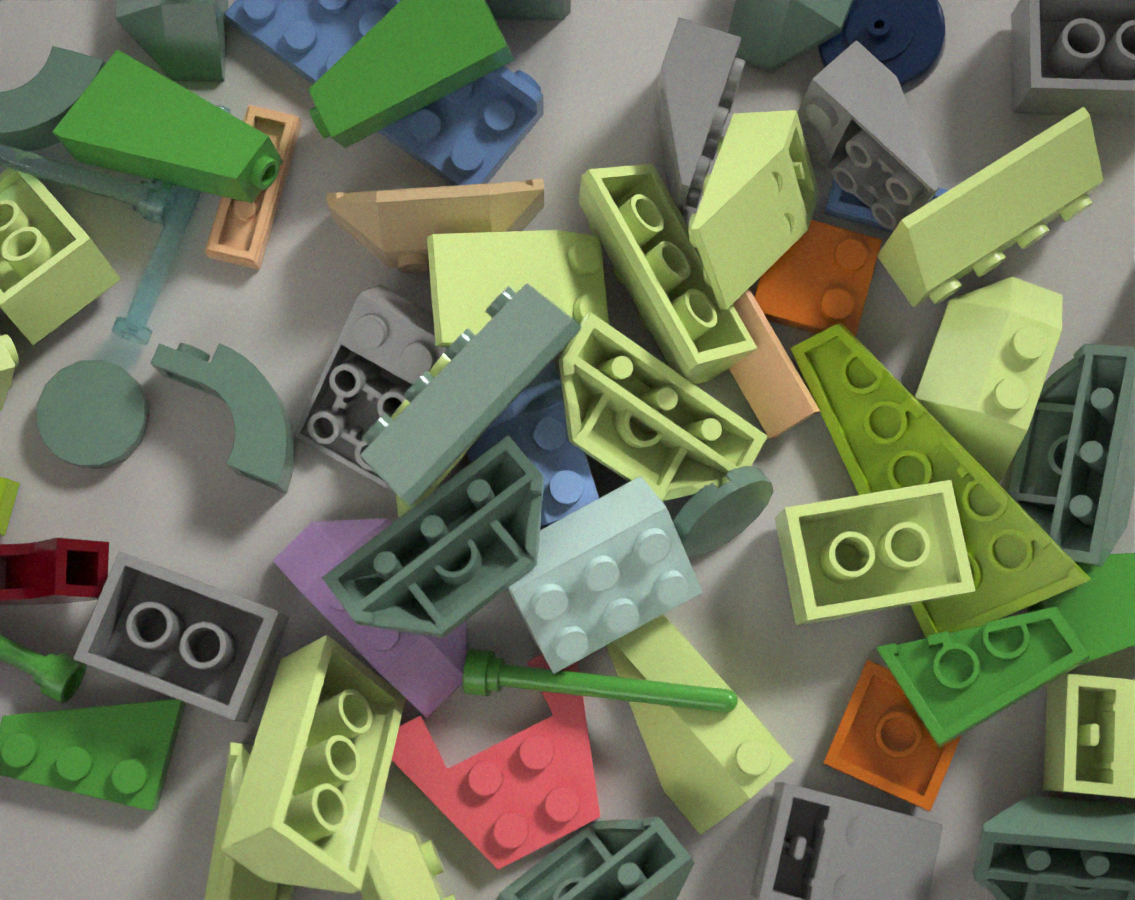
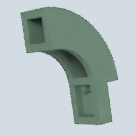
(39, 105)
(263, 430)

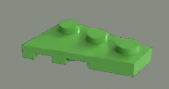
(981, 670)
(95, 751)

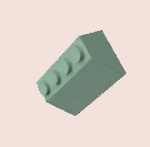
(469, 393)

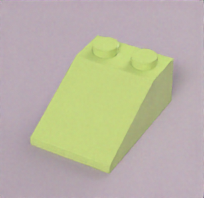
(45, 259)
(477, 267)
(873, 552)

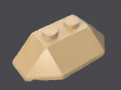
(399, 220)

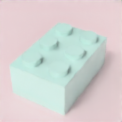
(603, 574)

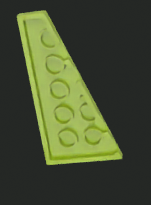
(898, 444)

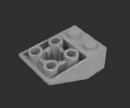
(692, 104)
(867, 136)
(369, 370)
(842, 850)

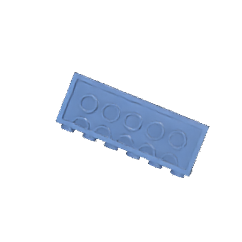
(456, 137)

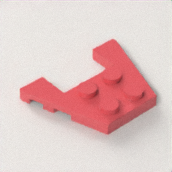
(516, 790)

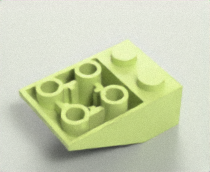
(753, 201)
(1090, 736)

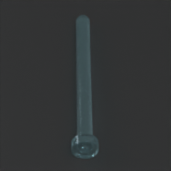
(134, 325)

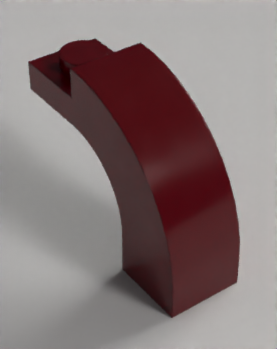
(53, 571)

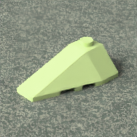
(701, 757)

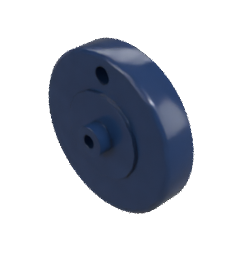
(899, 33)

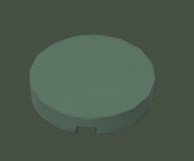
(92, 414)
(723, 512)

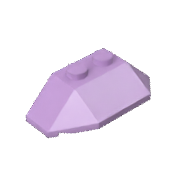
(416, 664)

